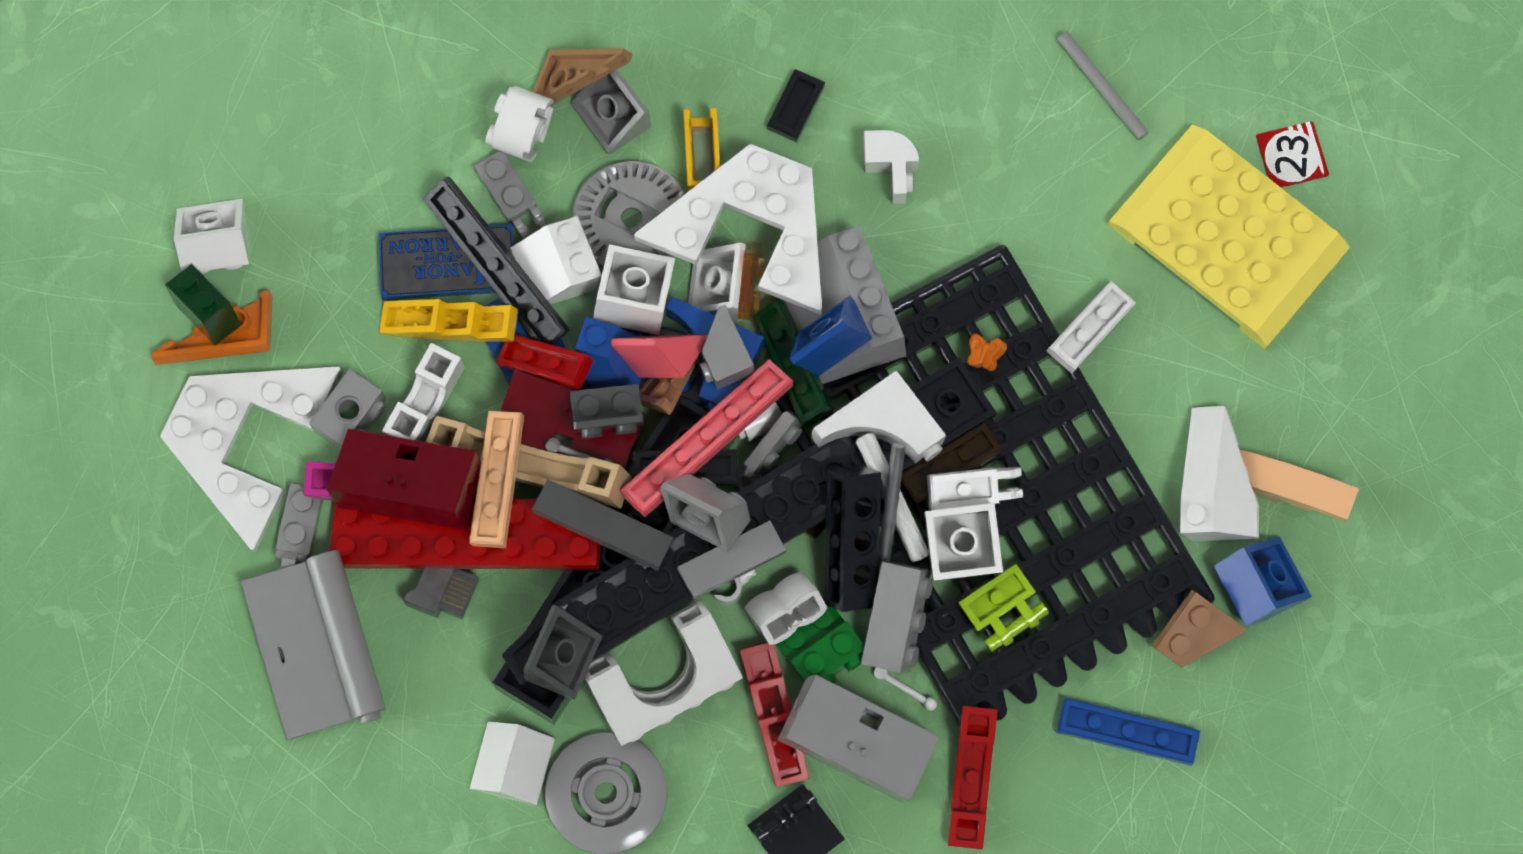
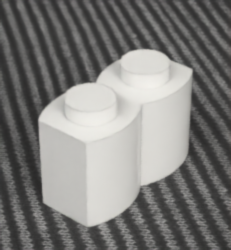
(784, 609)

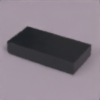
(795, 105)

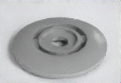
(637, 187)
(613, 825)

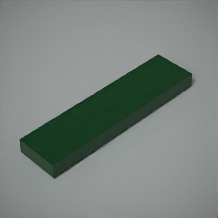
(779, 335)

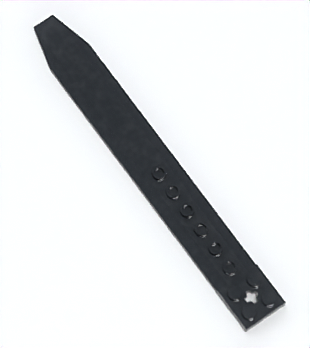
(791, 497)

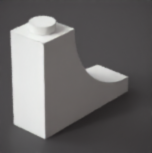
(891, 414)

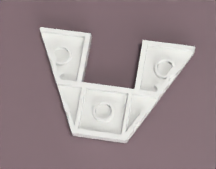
(763, 189)
(210, 419)

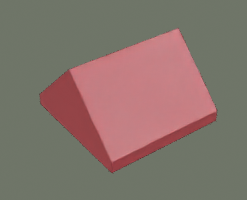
(660, 355)

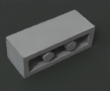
(897, 617)

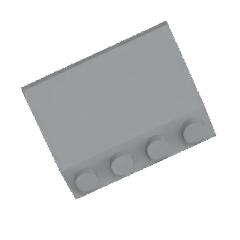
(850, 270)

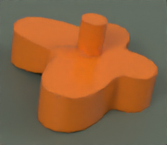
(984, 353)

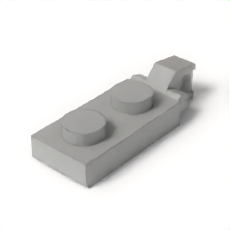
(766, 454)
(297, 527)

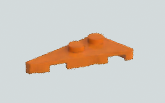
(250, 337)

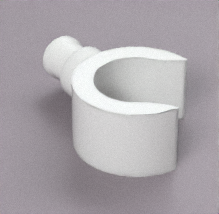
(739, 582)

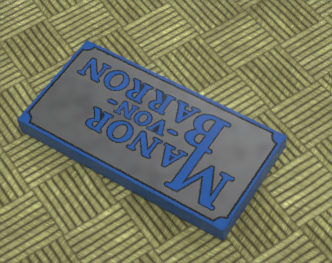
(431, 264)

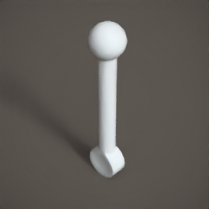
(929, 703)

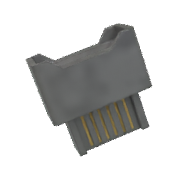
(442, 591)

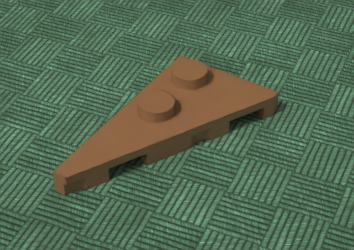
(573, 69)

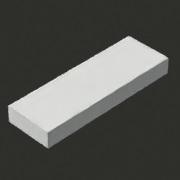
(1091, 327)

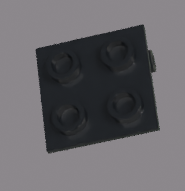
(796, 826)

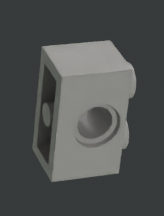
(349, 392)

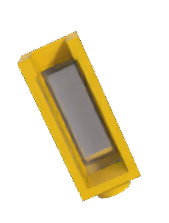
(701, 147)

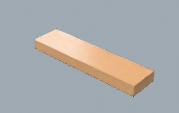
(497, 479)

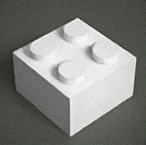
(634, 289)
(963, 542)

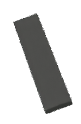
(602, 524)

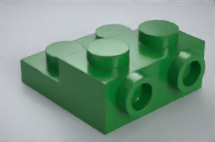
(823, 647)

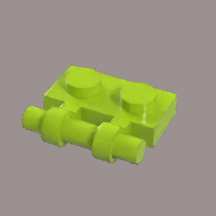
(997, 598)

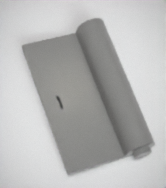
(323, 660)

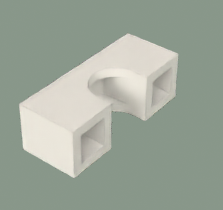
(432, 387)

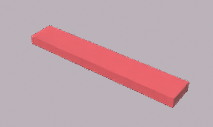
(708, 435)

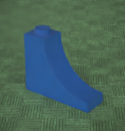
(699, 323)

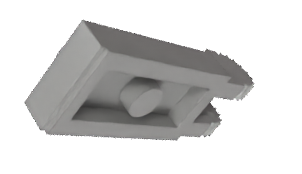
(509, 192)

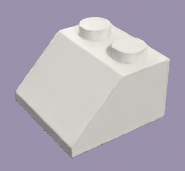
(212, 236)
(559, 260)

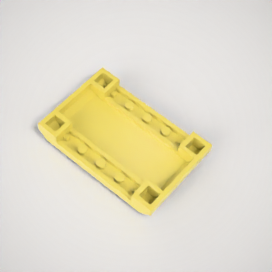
(1230, 234)

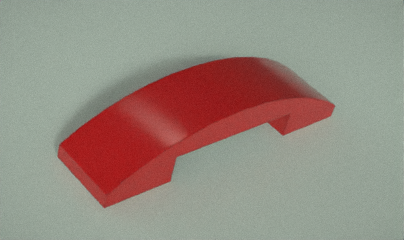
(972, 777)

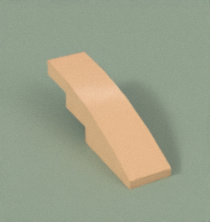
(1299, 486)

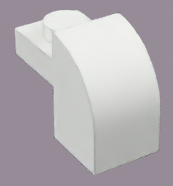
(892, 153)

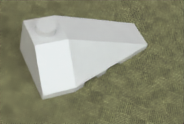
(1216, 483)

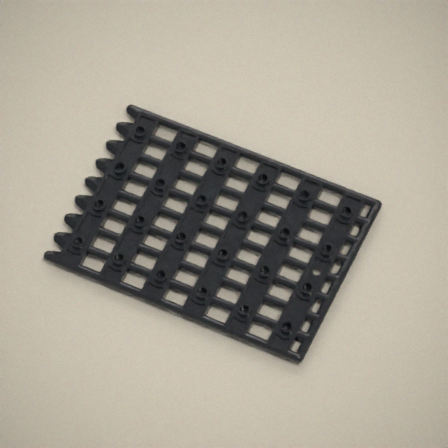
(1100, 617)

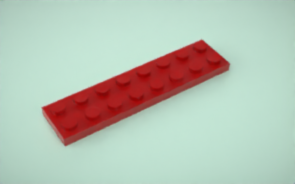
(397, 543)

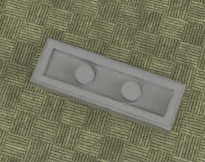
(721, 567)

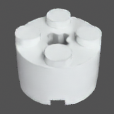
(520, 123)

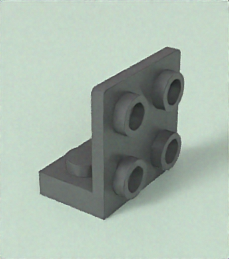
(606, 410)

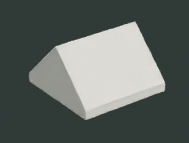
(718, 279)
(512, 762)

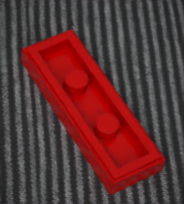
(545, 361)

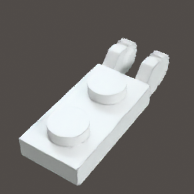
(971, 487)

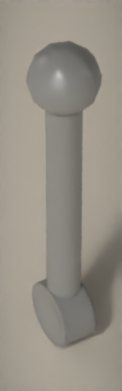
(553, 445)

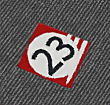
(1292, 154)

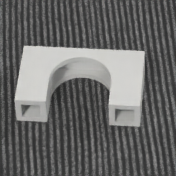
(706, 672)

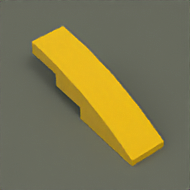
(448, 321)

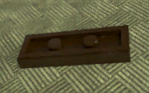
(963, 454)

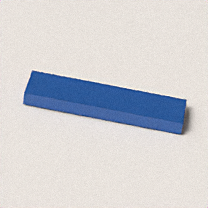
(1128, 731)

